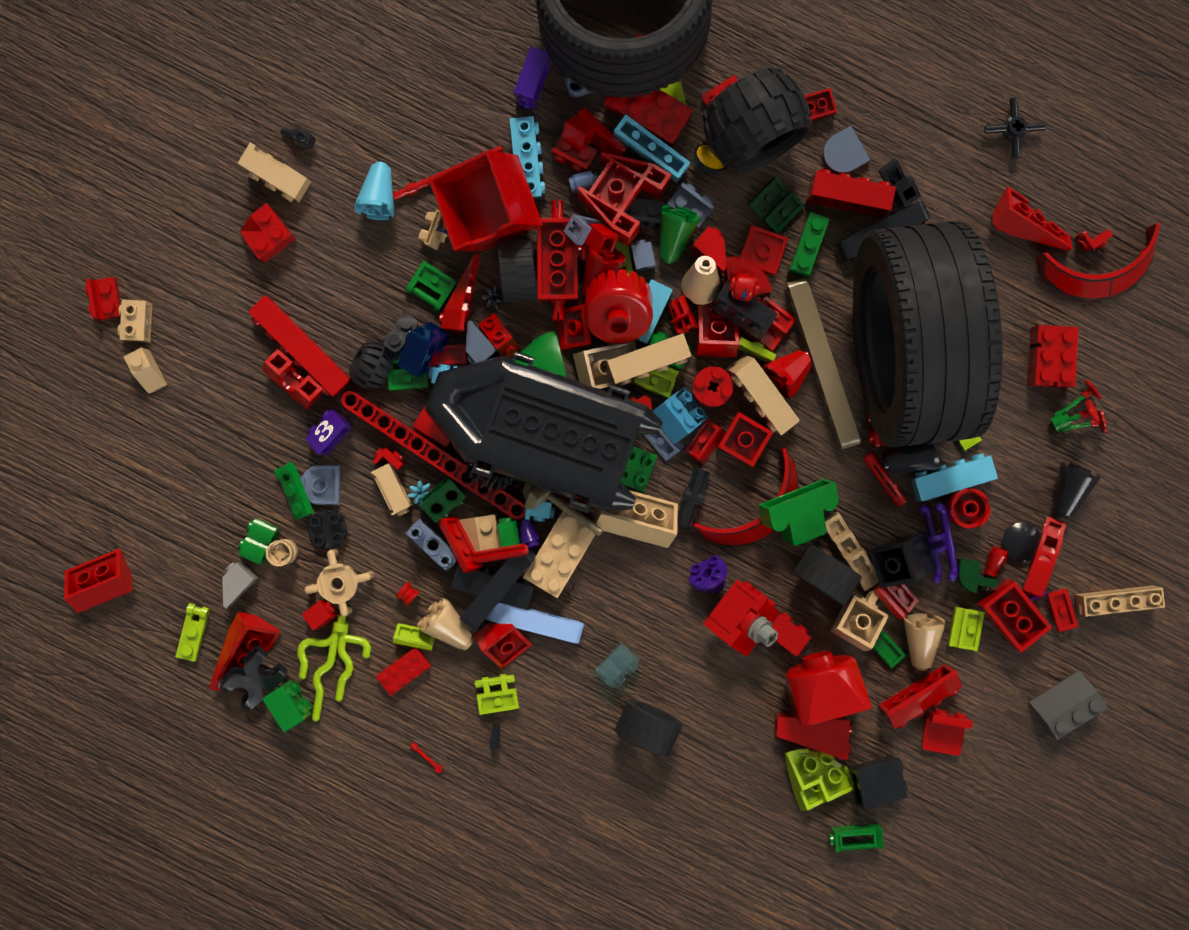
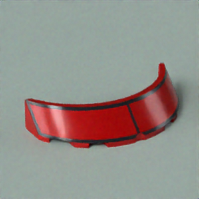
(1098, 286)
(755, 530)

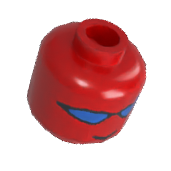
(744, 287)

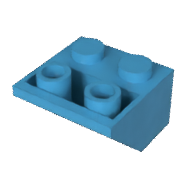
(680, 415)

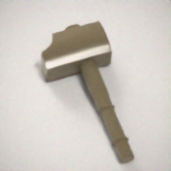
(535, 496)

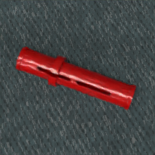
(898, 499)

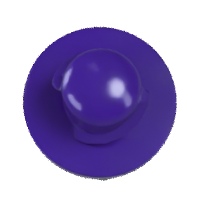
(709, 575)

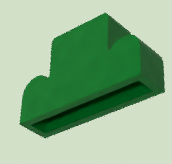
(800, 512)

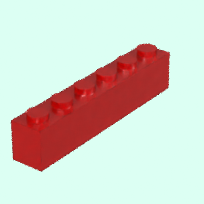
(300, 346)

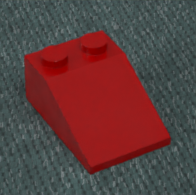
(715, 333)

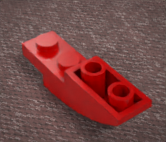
(1044, 557)

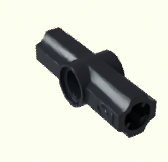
(692, 497)

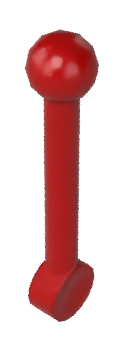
(438, 768)

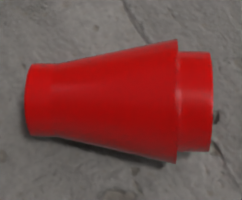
(995, 560)

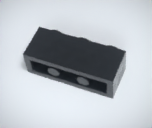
(750, 315)

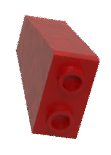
(827, 737)

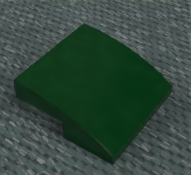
(776, 205)

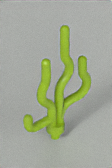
(337, 639)

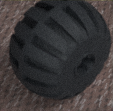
(371, 366)

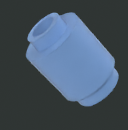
(584, 180)

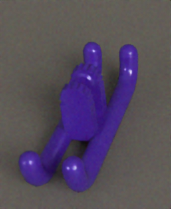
(940, 541)

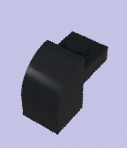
(906, 188)

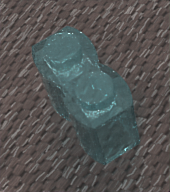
(617, 665)

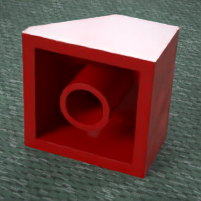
(266, 233)

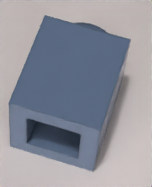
(642, 255)

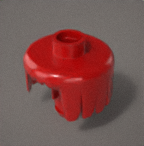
(618, 307)

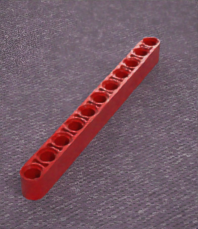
(424, 452)

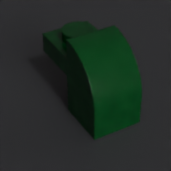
(969, 577)

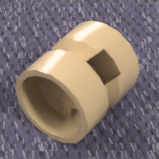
(281, 552)

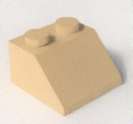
(482, 531)

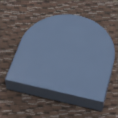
(844, 152)
(322, 484)

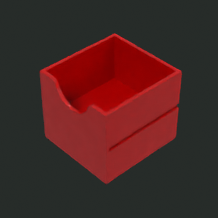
(485, 201)

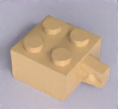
(860, 621)

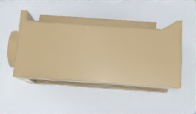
(392, 489)

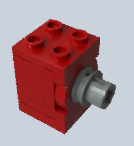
(744, 618)

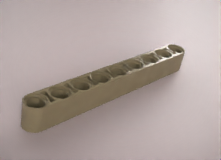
(822, 363)

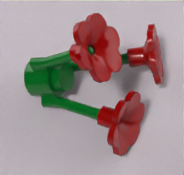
(1062, 421)

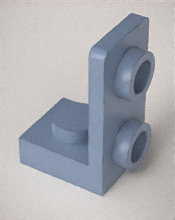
(579, 228)

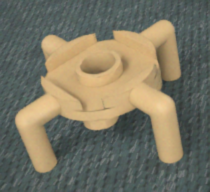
(348, 577)

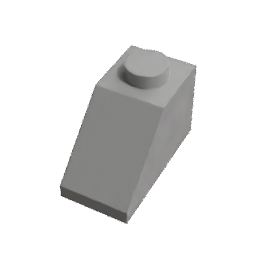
(236, 582)

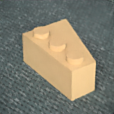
(273, 173)

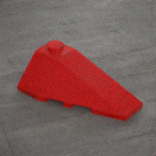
(1020, 220)
(458, 308)
(243, 635)

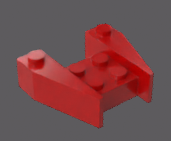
(617, 190)

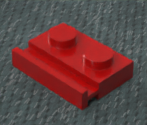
(897, 599)

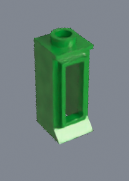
(837, 833)

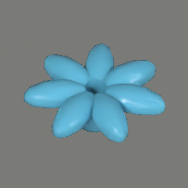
(419, 491)

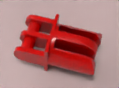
(681, 314)

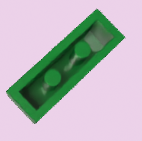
(808, 245)

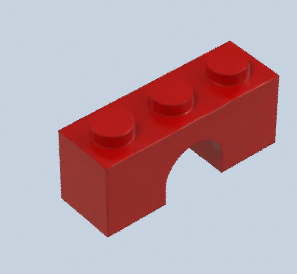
(281, 371)

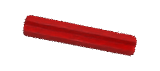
(500, 553)

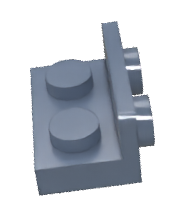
(688, 198)

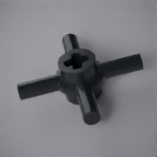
(1018, 123)

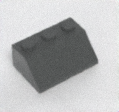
(1067, 705)

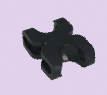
(252, 678)

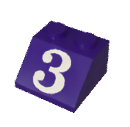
(328, 432)

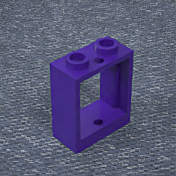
(532, 78)

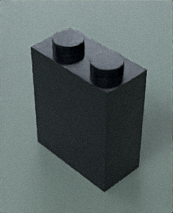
(878, 782)

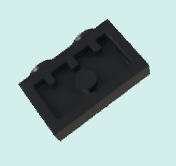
(646, 212)

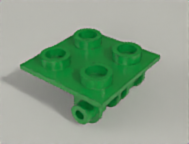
(638, 469)

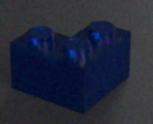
(421, 347)

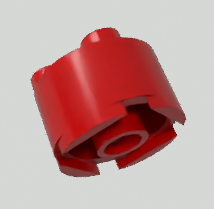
(716, 376)
(977, 503)

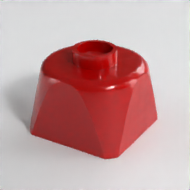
(826, 688)

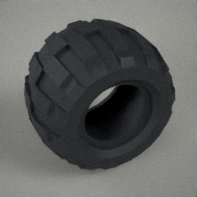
(756, 120)

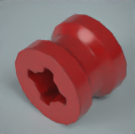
(407, 594)

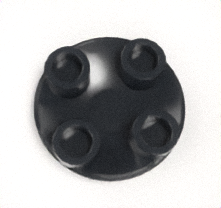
(327, 529)
(1021, 541)

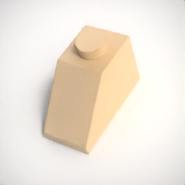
(145, 369)

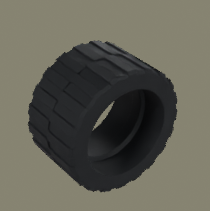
(517, 270)
(827, 575)
(648, 727)

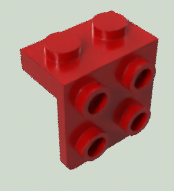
(945, 731)

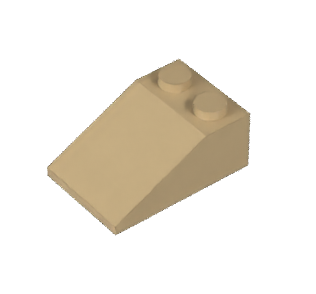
(592, 364)

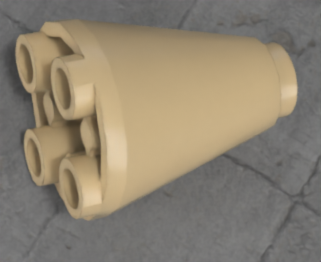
(445, 625)

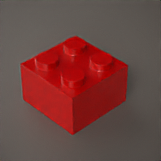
(744, 439)

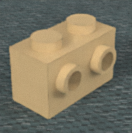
(135, 321)

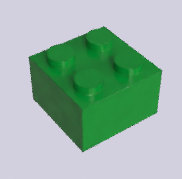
(288, 705)

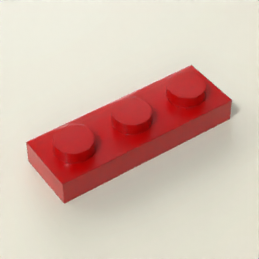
(603, 138)
(459, 543)

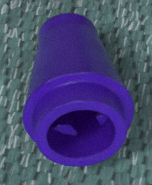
(528, 534)

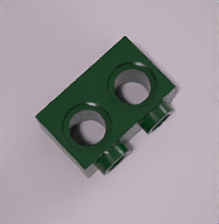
(438, 495)

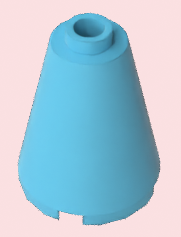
(376, 193)

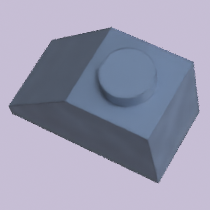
(478, 345)

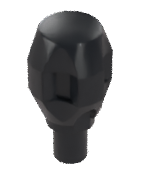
(299, 137)

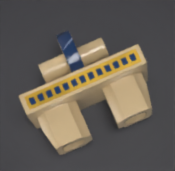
(437, 231)

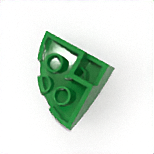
(546, 353)

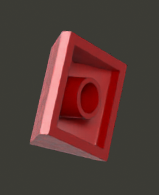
(573, 330)

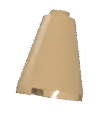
(702, 281)
(923, 639)

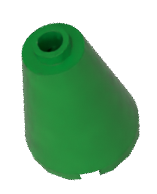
(675, 231)

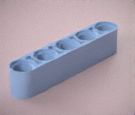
(537, 622)

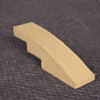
(850, 550)

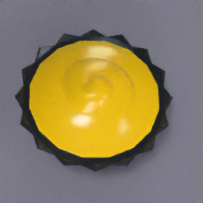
(707, 160)

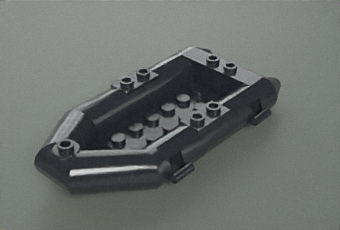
(541, 428)

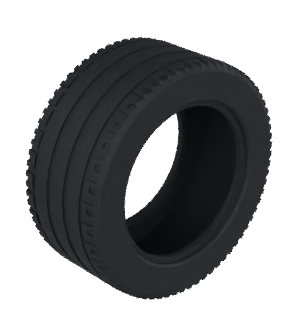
(927, 333)

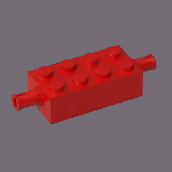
(556, 262)

